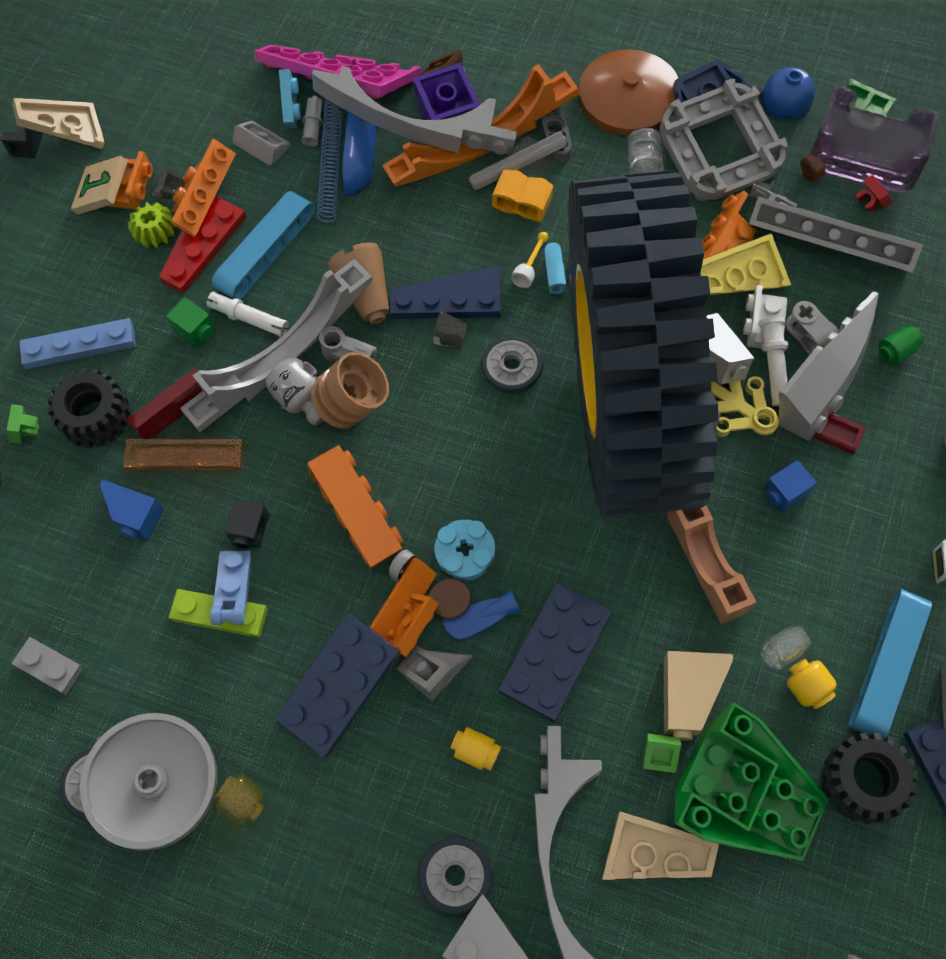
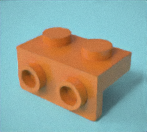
(133, 183)

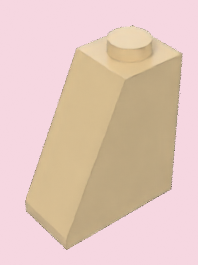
(691, 689)

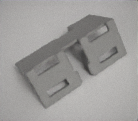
(763, 190)

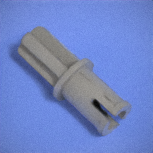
(312, 121)

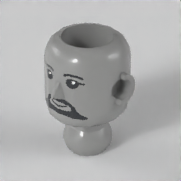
(291, 387)

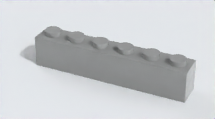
(836, 234)

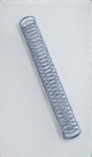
(325, 116)

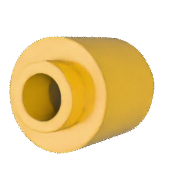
(475, 749)

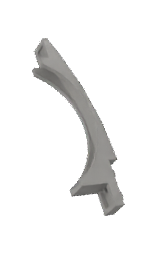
(469, 129)
(245, 380)
(562, 782)

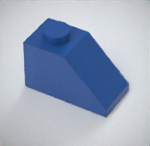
(131, 511)

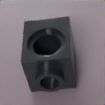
(247, 524)

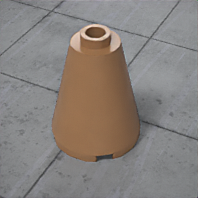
(373, 301)

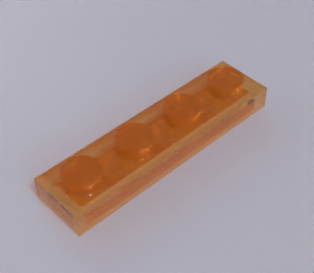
(183, 454)

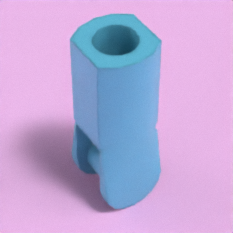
(555, 269)

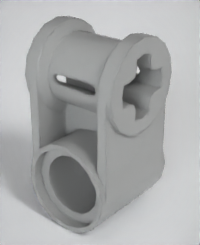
(809, 330)

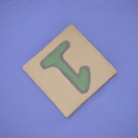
(99, 185)

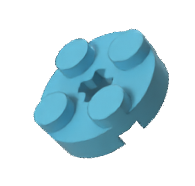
(454, 562)

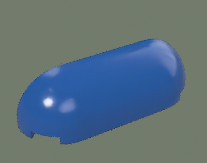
(358, 154)

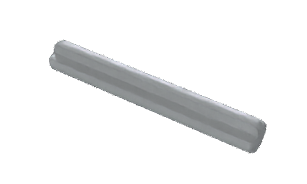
(518, 160)

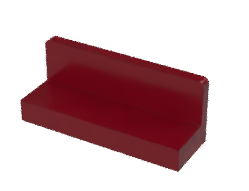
(165, 407)

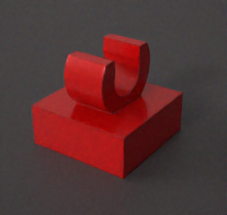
(876, 192)

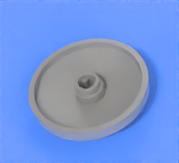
(148, 781)

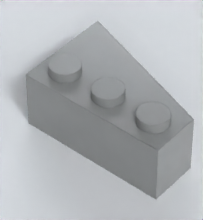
(483, 937)

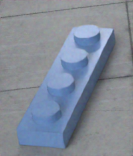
(77, 343)

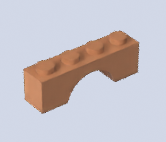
(722, 585)

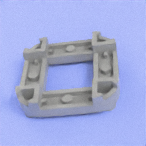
(742, 103)

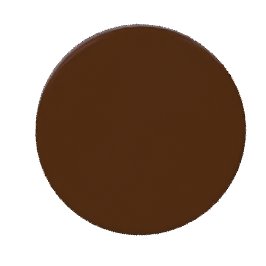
(452, 598)

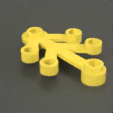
(734, 402)

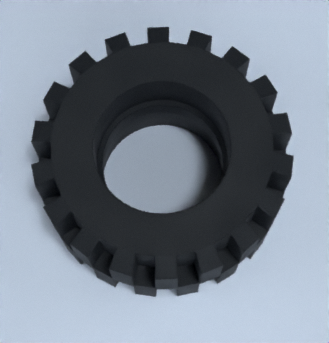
(78, 392)
(892, 765)

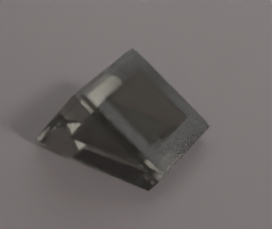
(168, 184)
(449, 331)

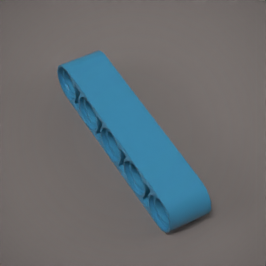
(263, 245)
(890, 664)

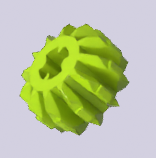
(151, 225)

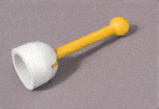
(524, 274)

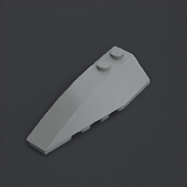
(827, 374)

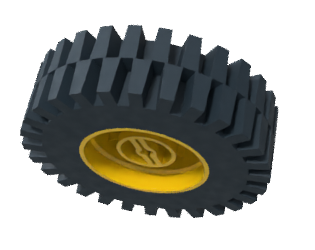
(642, 342)

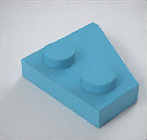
(289, 92)

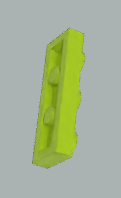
(195, 610)

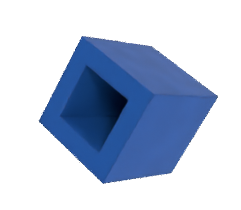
(789, 486)

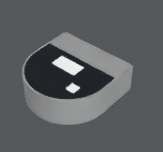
(400, 564)

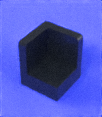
(22, 142)

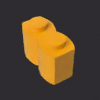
(522, 195)

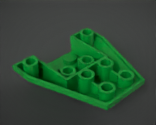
(748, 789)

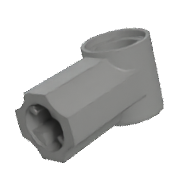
(345, 345)

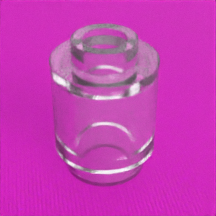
(785, 647)

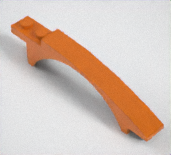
(533, 101)

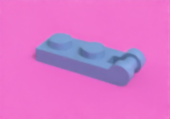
(231, 587)

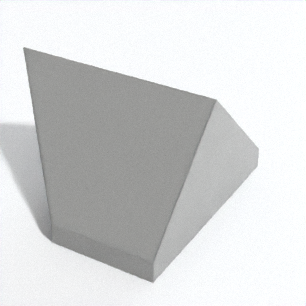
(432, 669)

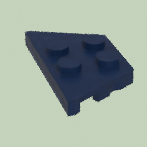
(705, 80)

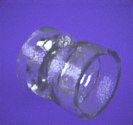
(645, 151)

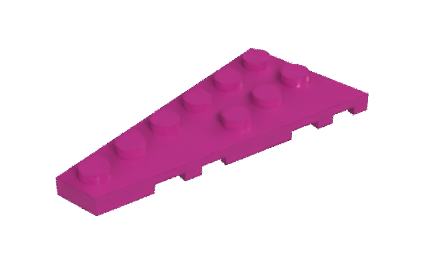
(371, 78)

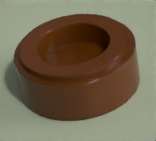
(812, 167)

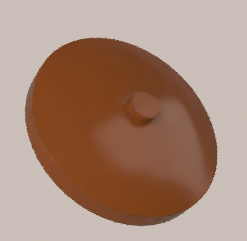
(627, 91)

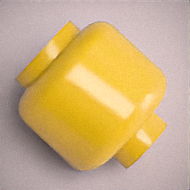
(811, 683)

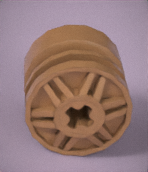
(349, 390)

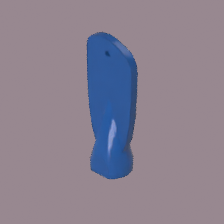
(481, 616)

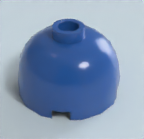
(788, 93)

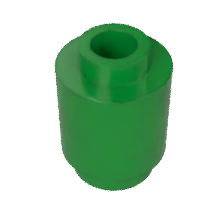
(900, 344)

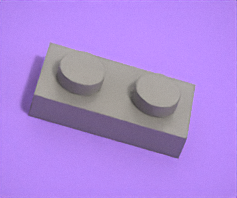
(47, 665)

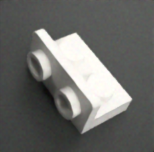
(761, 307)

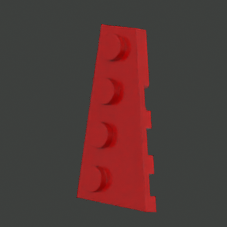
(194, 253)

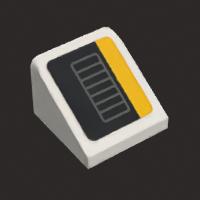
(939, 558)

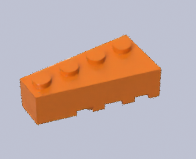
(355, 507)

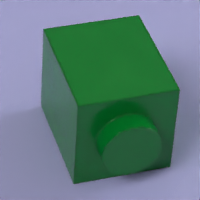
(191, 322)

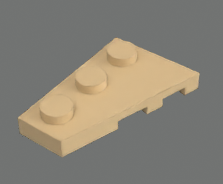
(656, 851)

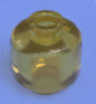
(240, 799)

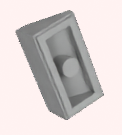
(259, 142)

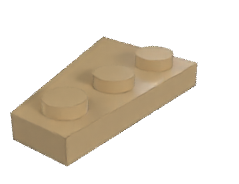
(60, 118)

